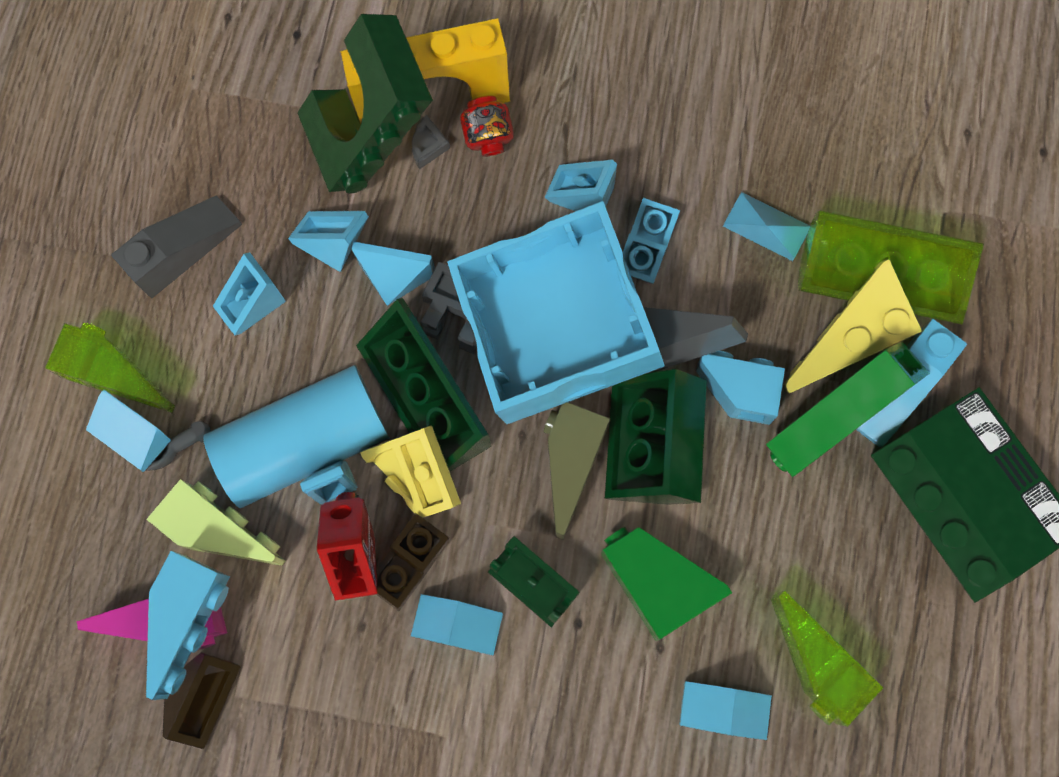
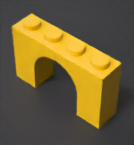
(463, 52)

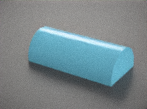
(294, 437)

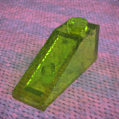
(96, 362)
(825, 669)

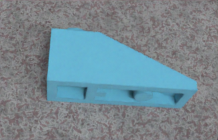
(936, 351)

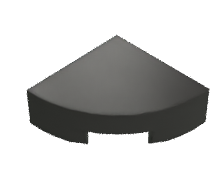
(427, 142)

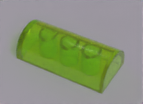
(931, 267)

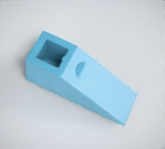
(177, 619)

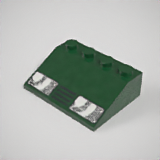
(974, 494)

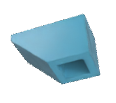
(742, 387)

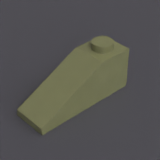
(572, 449)

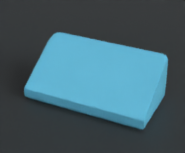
(126, 431)

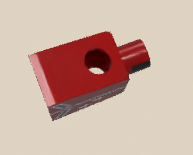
(343, 527)

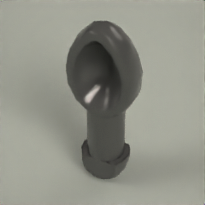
(179, 443)

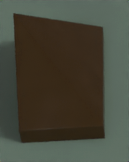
(199, 700)

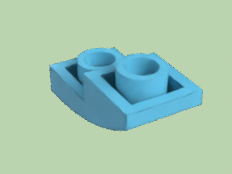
(649, 239)

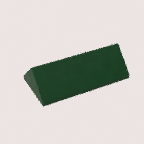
(422, 385)

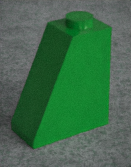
(660, 581)

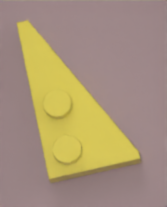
(869, 323)

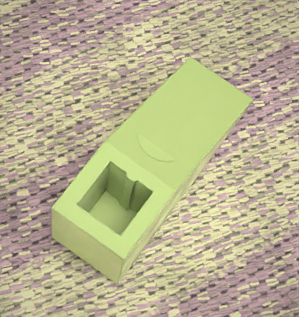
(199, 524)

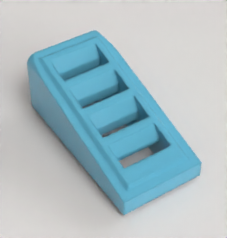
(329, 482)

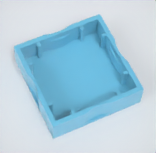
(554, 314)

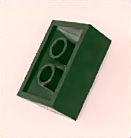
(656, 439)

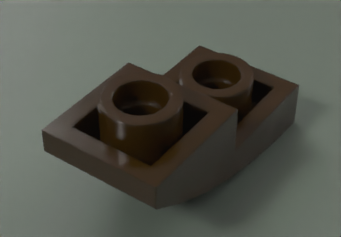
(409, 561)

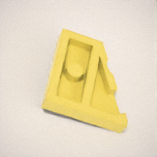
(416, 471)

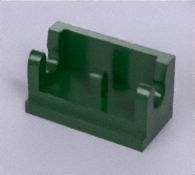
(533, 581)

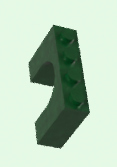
(392, 99)

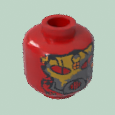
(487, 125)

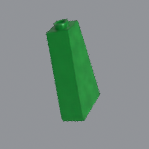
(846, 408)

